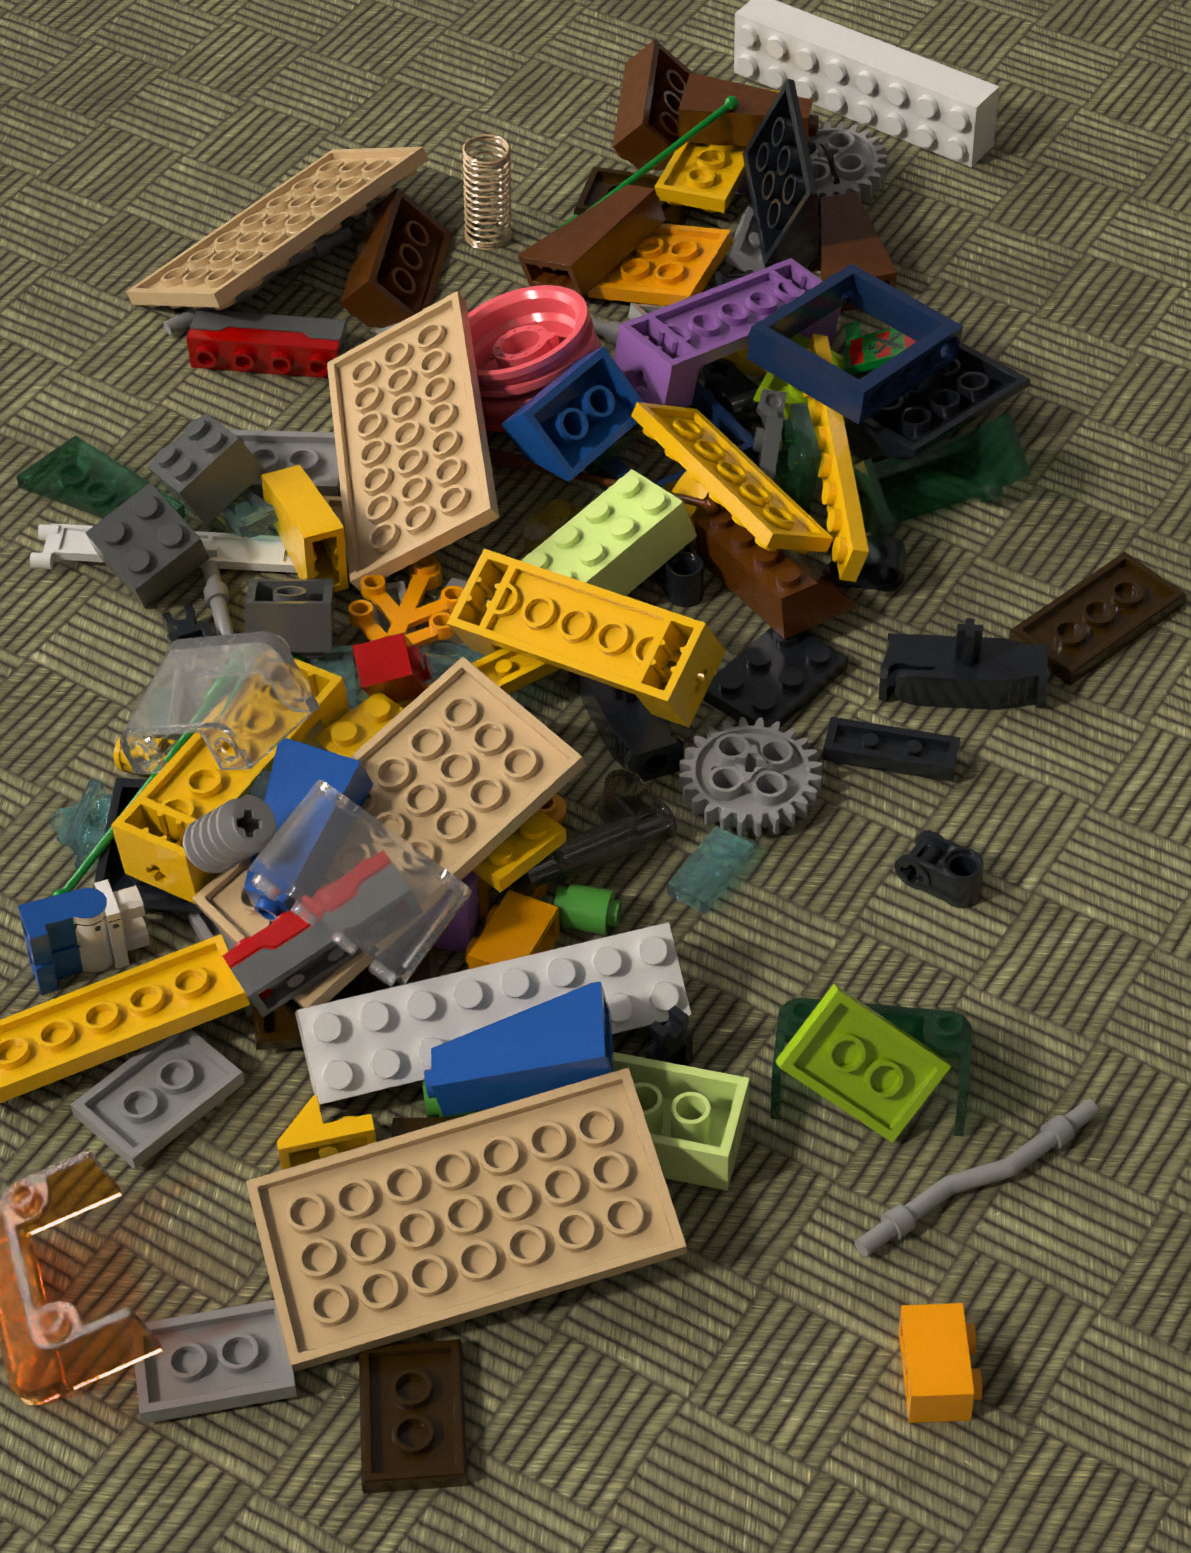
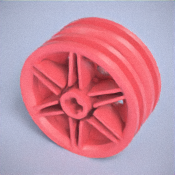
(525, 344)

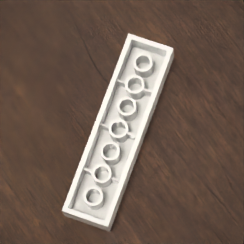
(867, 80)
(389, 1033)

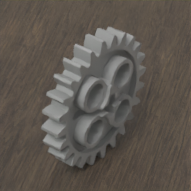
(851, 157)
(750, 777)

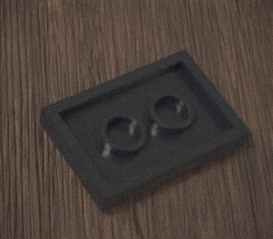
(775, 678)

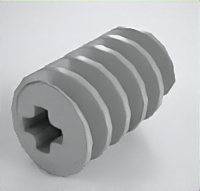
(229, 834)

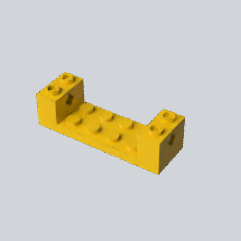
(589, 633)
(196, 785)

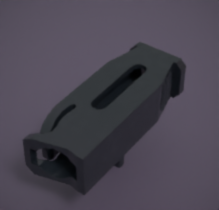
(964, 670)
(630, 731)

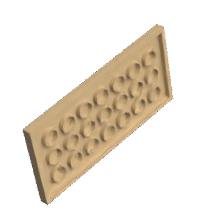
(277, 228)
(411, 441)
(445, 777)
(463, 1219)

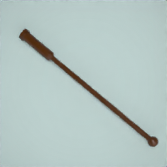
(520, 463)

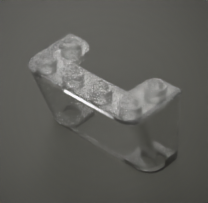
(227, 690)
(359, 882)

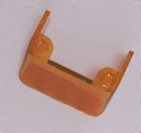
(43, 1342)

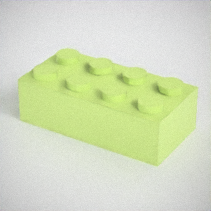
(618, 536)
(691, 1117)

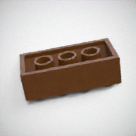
(649, 106)
(395, 263)
(775, 585)

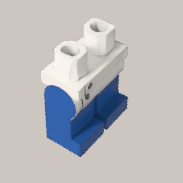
(82, 932)

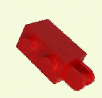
(392, 667)

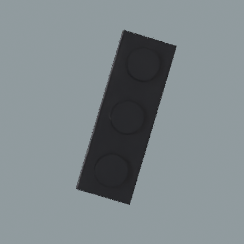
(891, 748)

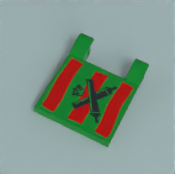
(872, 349)

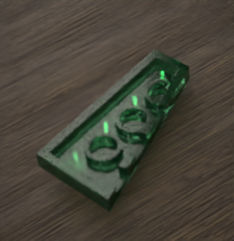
(85, 479)

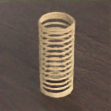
(504, 161)

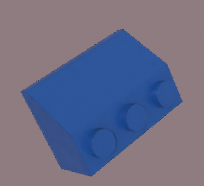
(575, 416)

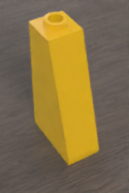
(307, 526)

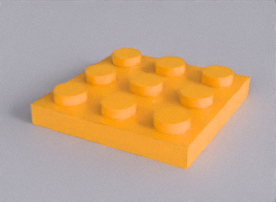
(666, 266)

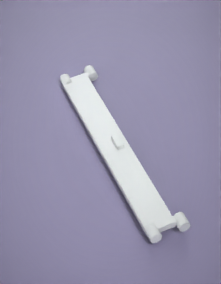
(227, 549)

